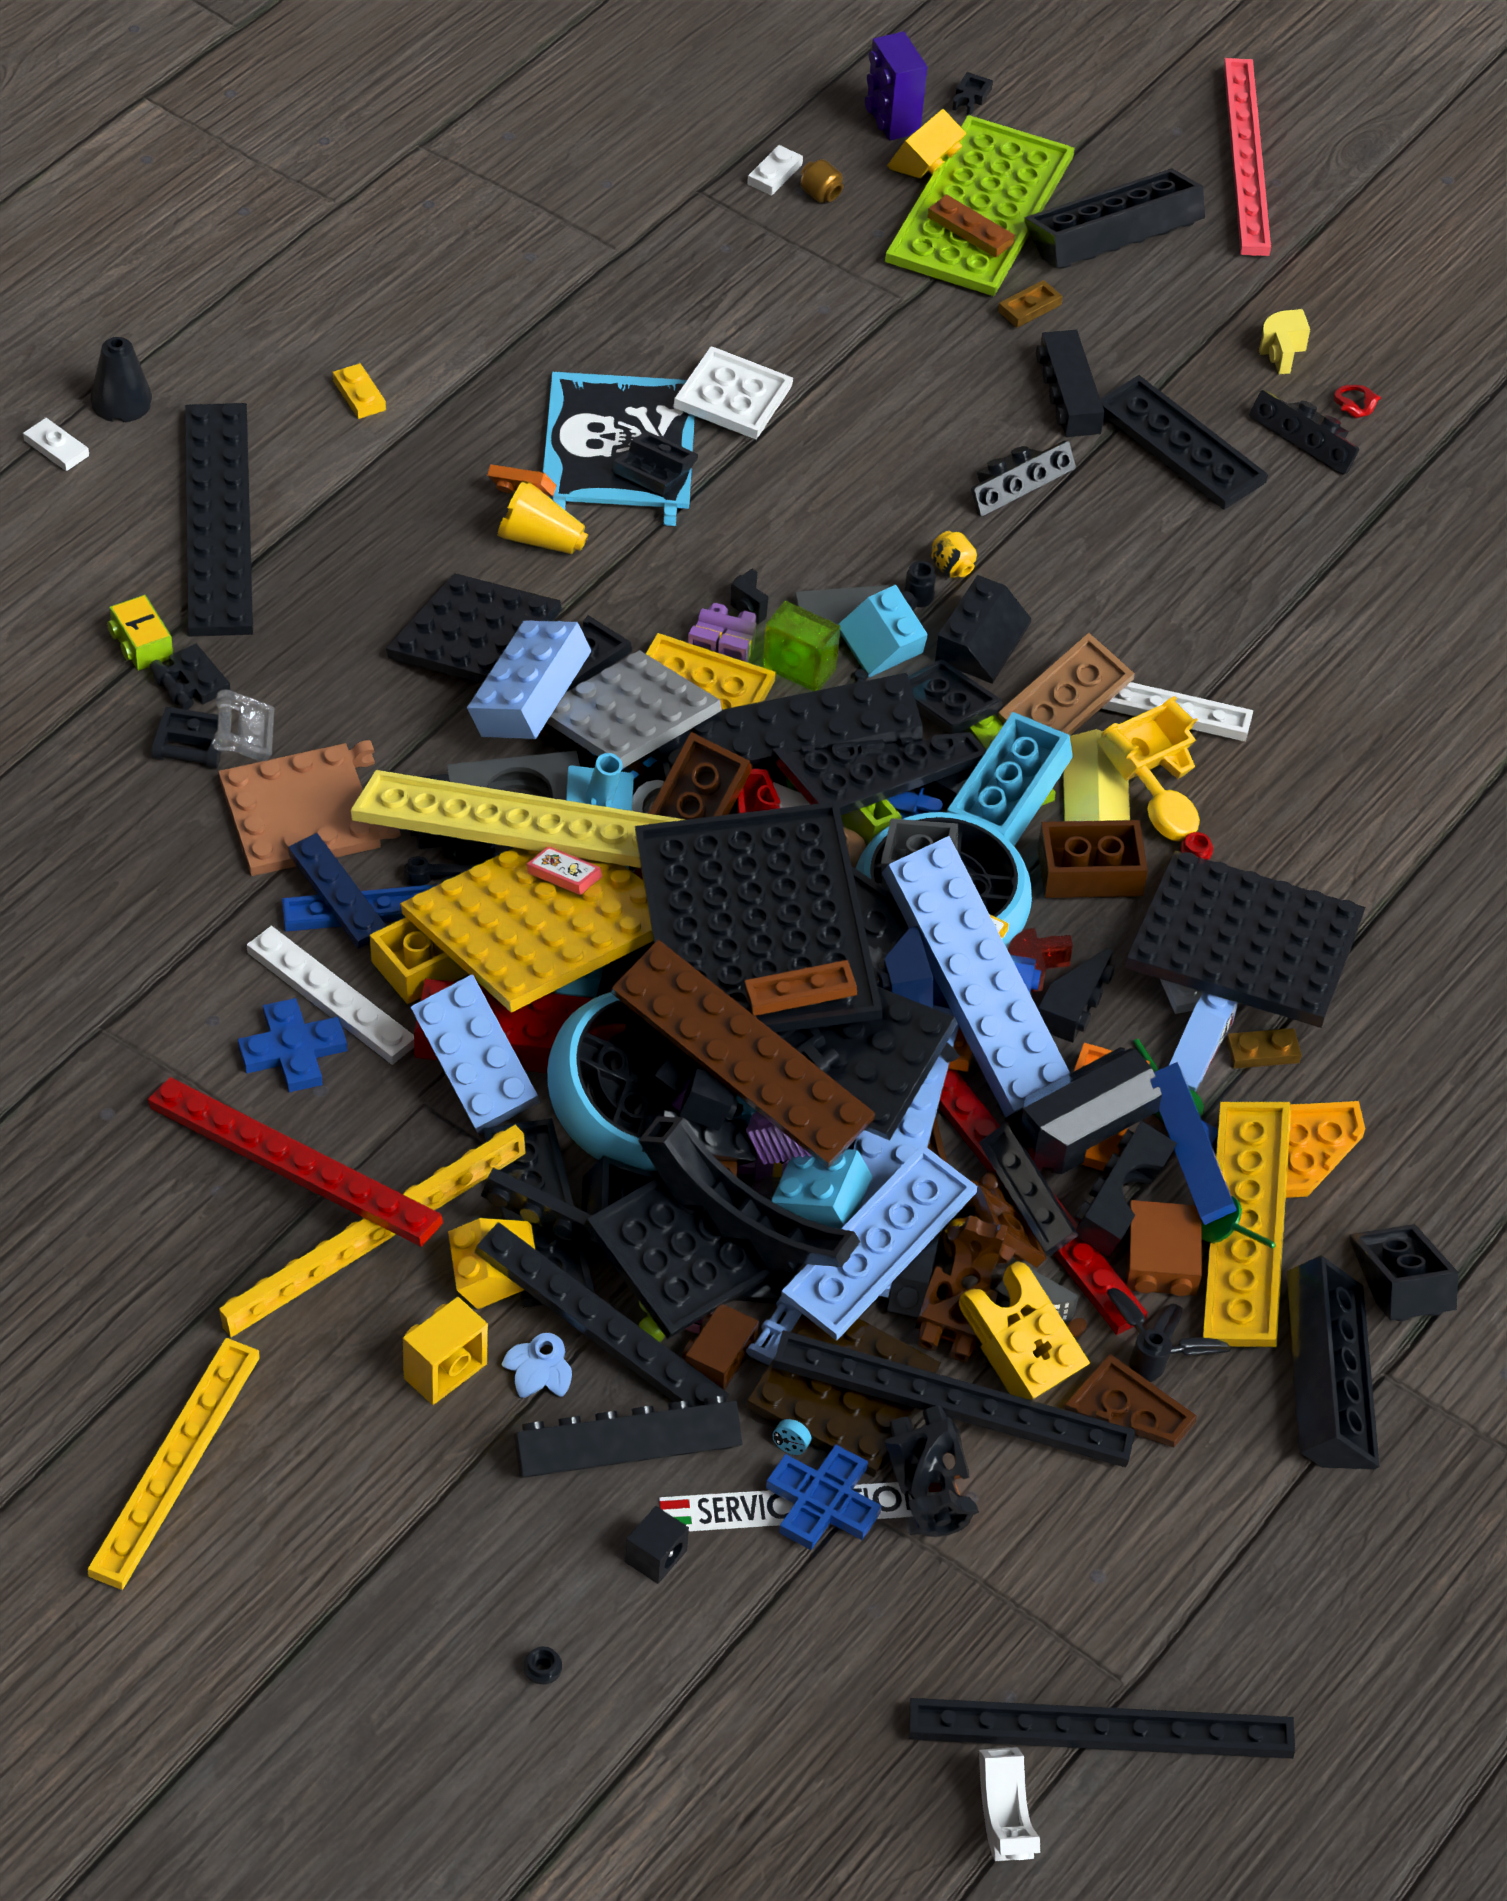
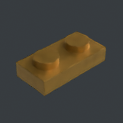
(1030, 303)
(1263, 1048)

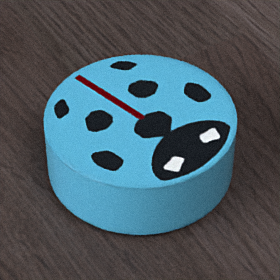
(792, 1437)

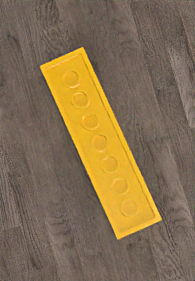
(1241, 1271)

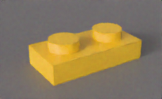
(359, 391)

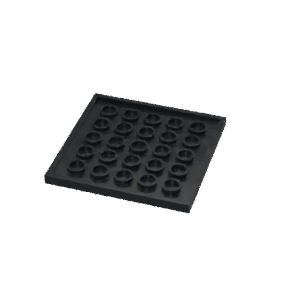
(1246, 938)

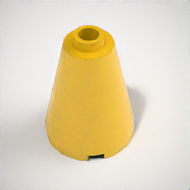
(541, 522)

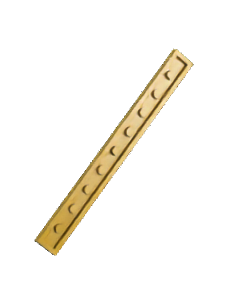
(365, 1235)

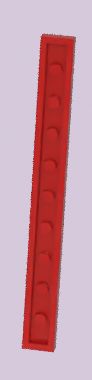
(296, 1161)
(1078, 1258)

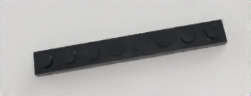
(595, 1318)

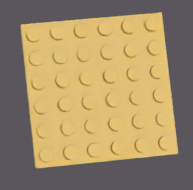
(527, 933)

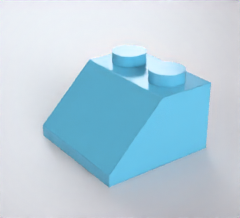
(883, 631)

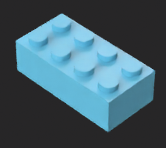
(1014, 776)

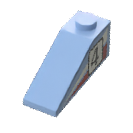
(1203, 1037)

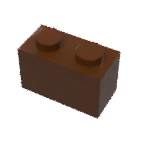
(721, 1344)

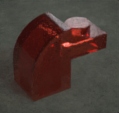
(1048, 951)

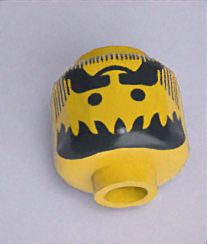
(953, 554)

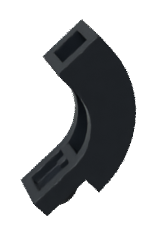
(912, 1283)

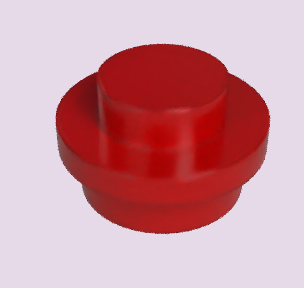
(1197, 844)

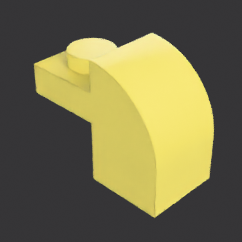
(1283, 336)

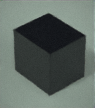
(656, 1544)

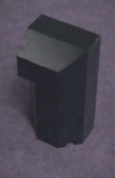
(1087, 1109)

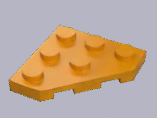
(1318, 1141)

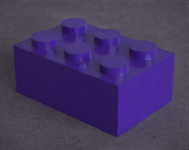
(896, 85)

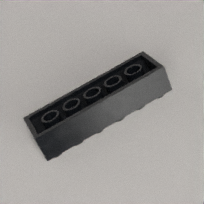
(1116, 217)
(1331, 1367)

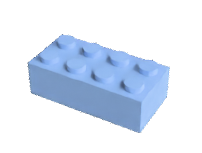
(529, 679)
(475, 1054)

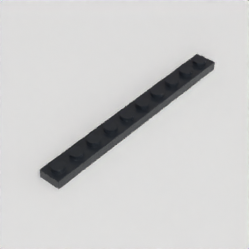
(956, 1397)
(1101, 1728)

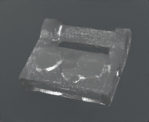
(254, 726)

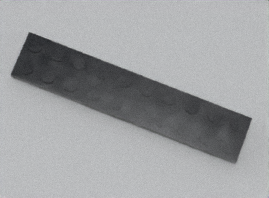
(218, 520)

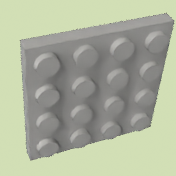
(632, 708)

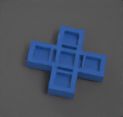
(292, 1045)
(823, 1497)

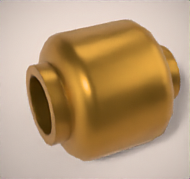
(821, 181)

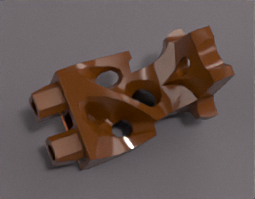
(975, 1252)

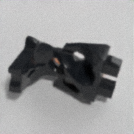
(925, 1447)

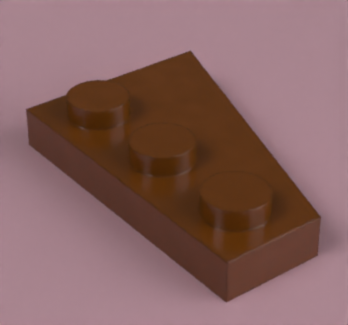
(1129, 1400)

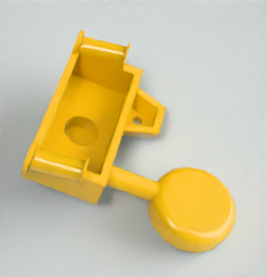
(1150, 741)

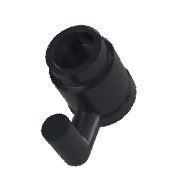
(919, 584)

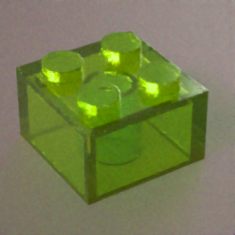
(801, 646)

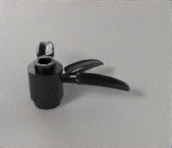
(1154, 1346)

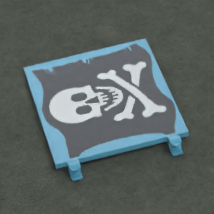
(594, 424)

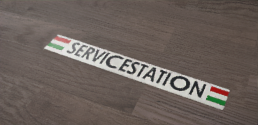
(770, 1509)

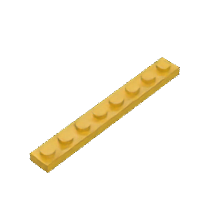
(173, 1464)

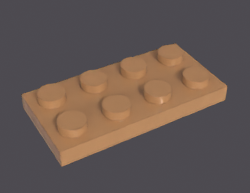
(1072, 687)

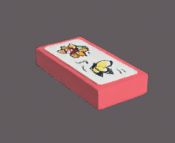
(564, 870)

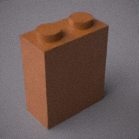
(1164, 1248)

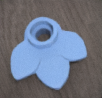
(536, 1369)

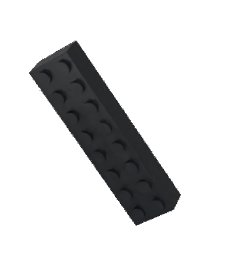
(820, 718)

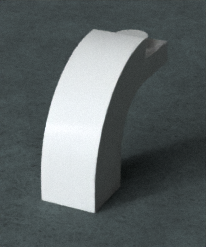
(1005, 1805)

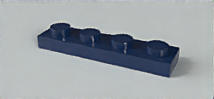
(336, 889)

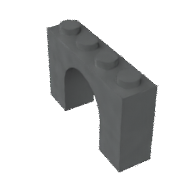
(539, 773)

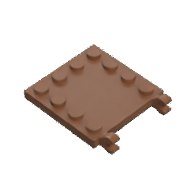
(296, 797)

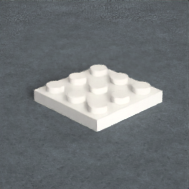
(733, 392)

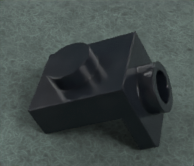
(747, 597)

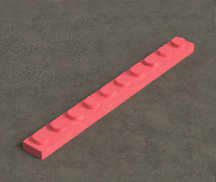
(1247, 157)

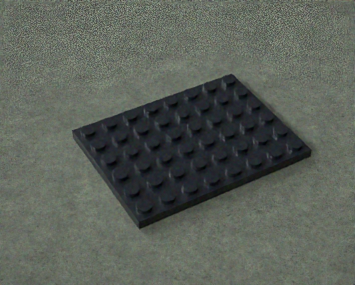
(760, 901)

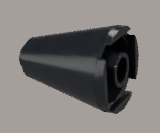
(119, 383)

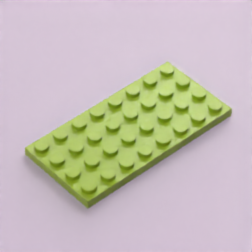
(998, 176)

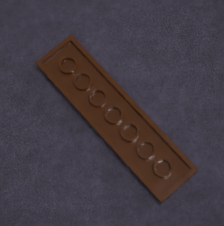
(743, 1053)

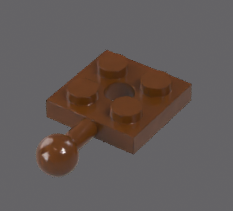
(994, 1210)

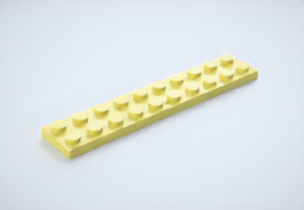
(502, 817)

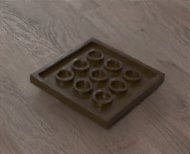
(833, 1412)

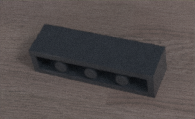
(1070, 383)

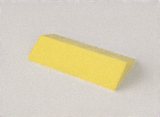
(1093, 784)

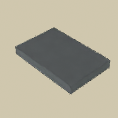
(835, 603)

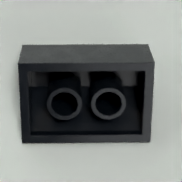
(983, 630)

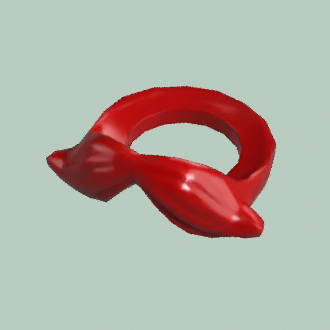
(1352, 408)

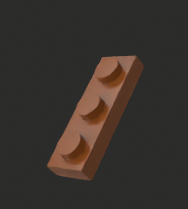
(971, 226)
(800, 987)

